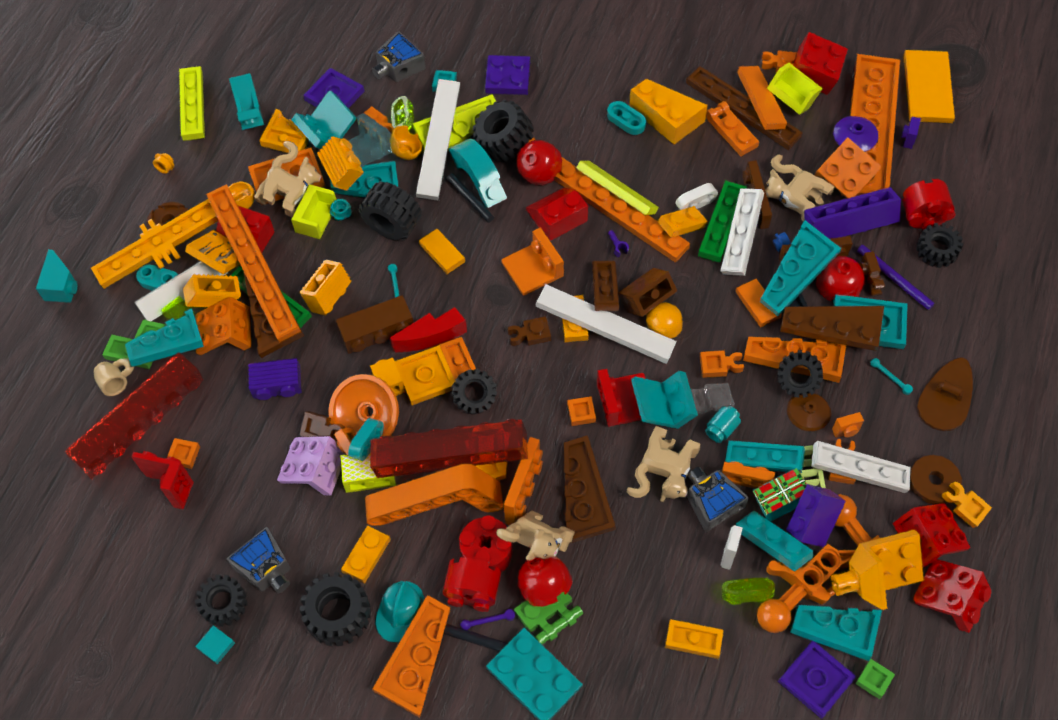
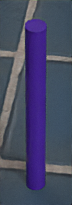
(900, 281)

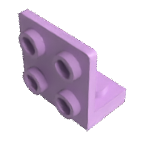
(312, 462)

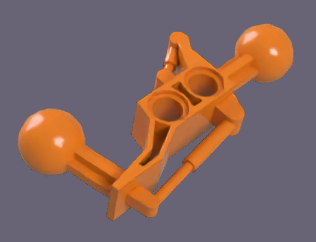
(775, 613)

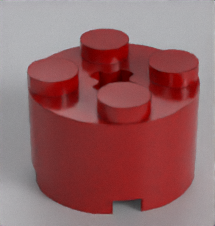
(928, 204)
(481, 533)
(471, 584)

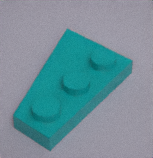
(372, 174)

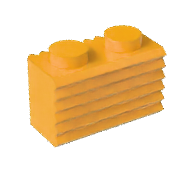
(340, 162)
(325, 287)
(209, 290)

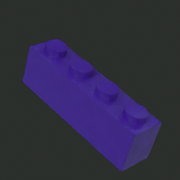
(855, 213)

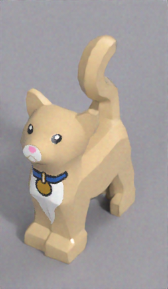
(286, 184)
(798, 190)
(665, 462)
(537, 535)

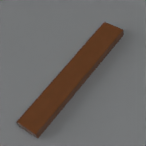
(740, 105)

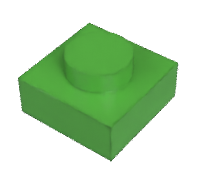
(875, 679)

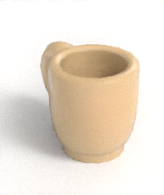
(110, 378)

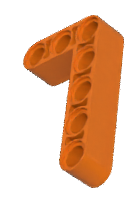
(433, 491)

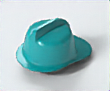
(398, 610)

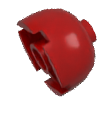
(539, 162)
(840, 277)
(543, 580)

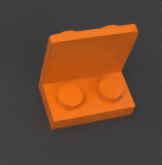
(848, 169)
(535, 264)
(224, 323)

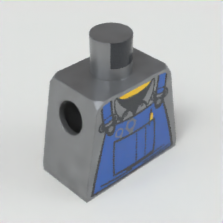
(398, 59)
(714, 497)
(261, 562)

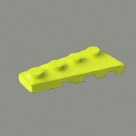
(462, 124)

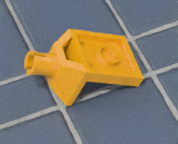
(881, 567)

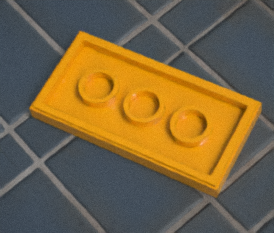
(929, 86)

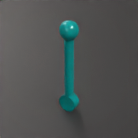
(392, 268)
(906, 389)

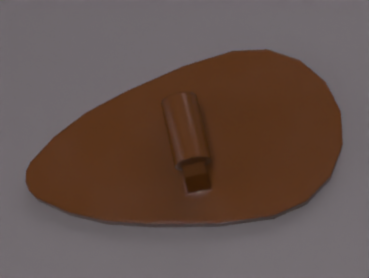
(947, 396)

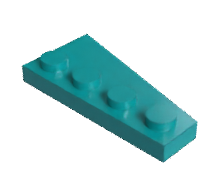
(800, 266)

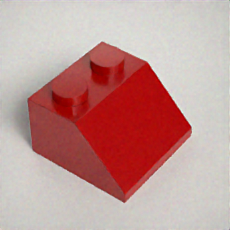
(559, 212)
(259, 225)

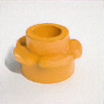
(163, 163)

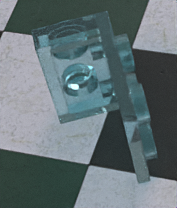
(372, 142)

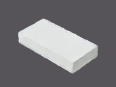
(731, 547)

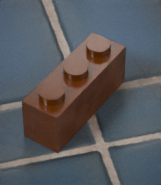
(374, 324)

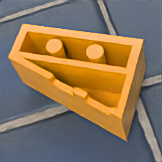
(667, 110)

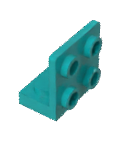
(328, 120)
(665, 402)

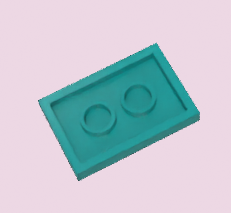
(893, 322)
(534, 676)

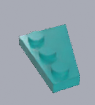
(175, 337)
(843, 630)

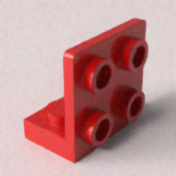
(618, 398)
(172, 475)
(936, 529)

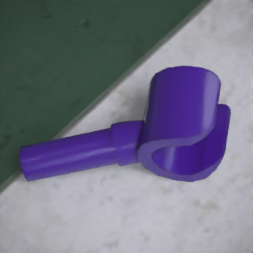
(618, 244)

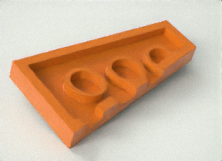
(770, 353)
(413, 661)

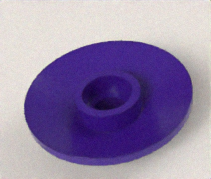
(858, 130)

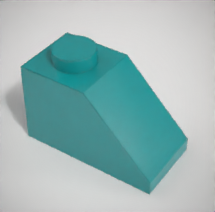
(56, 280)

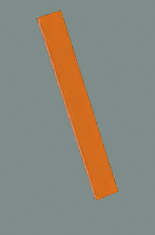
(253, 263)

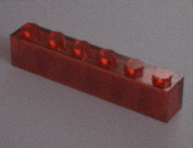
(134, 416)
(448, 448)

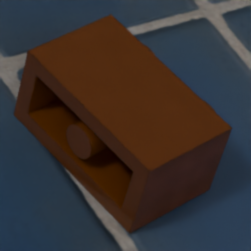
(647, 292)

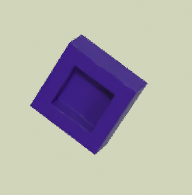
(910, 132)

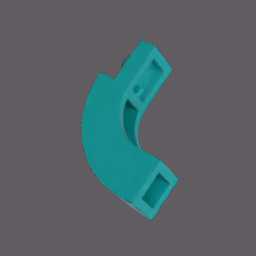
(246, 101)
(479, 166)

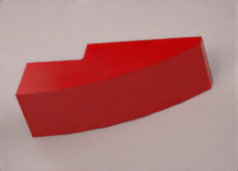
(429, 332)

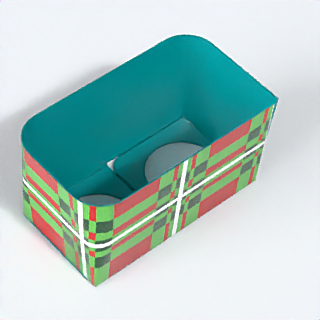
(780, 494)

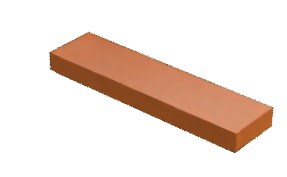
(762, 98)

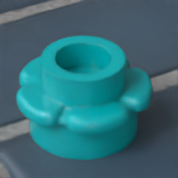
(338, 205)

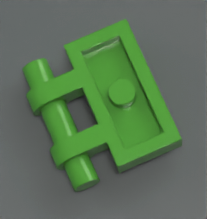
(537, 617)

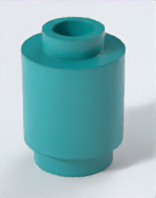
(723, 424)

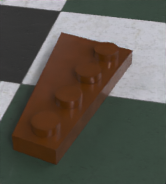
(837, 324)
(265, 336)
(586, 499)

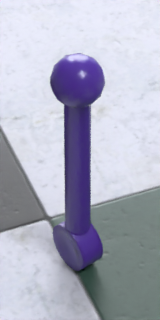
(508, 615)

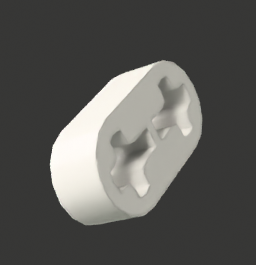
(697, 197)

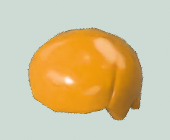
(404, 144)
(243, 194)
(665, 320)

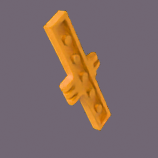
(155, 244)

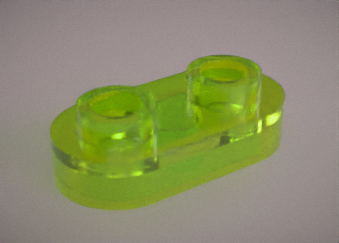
(402, 113)
(748, 590)

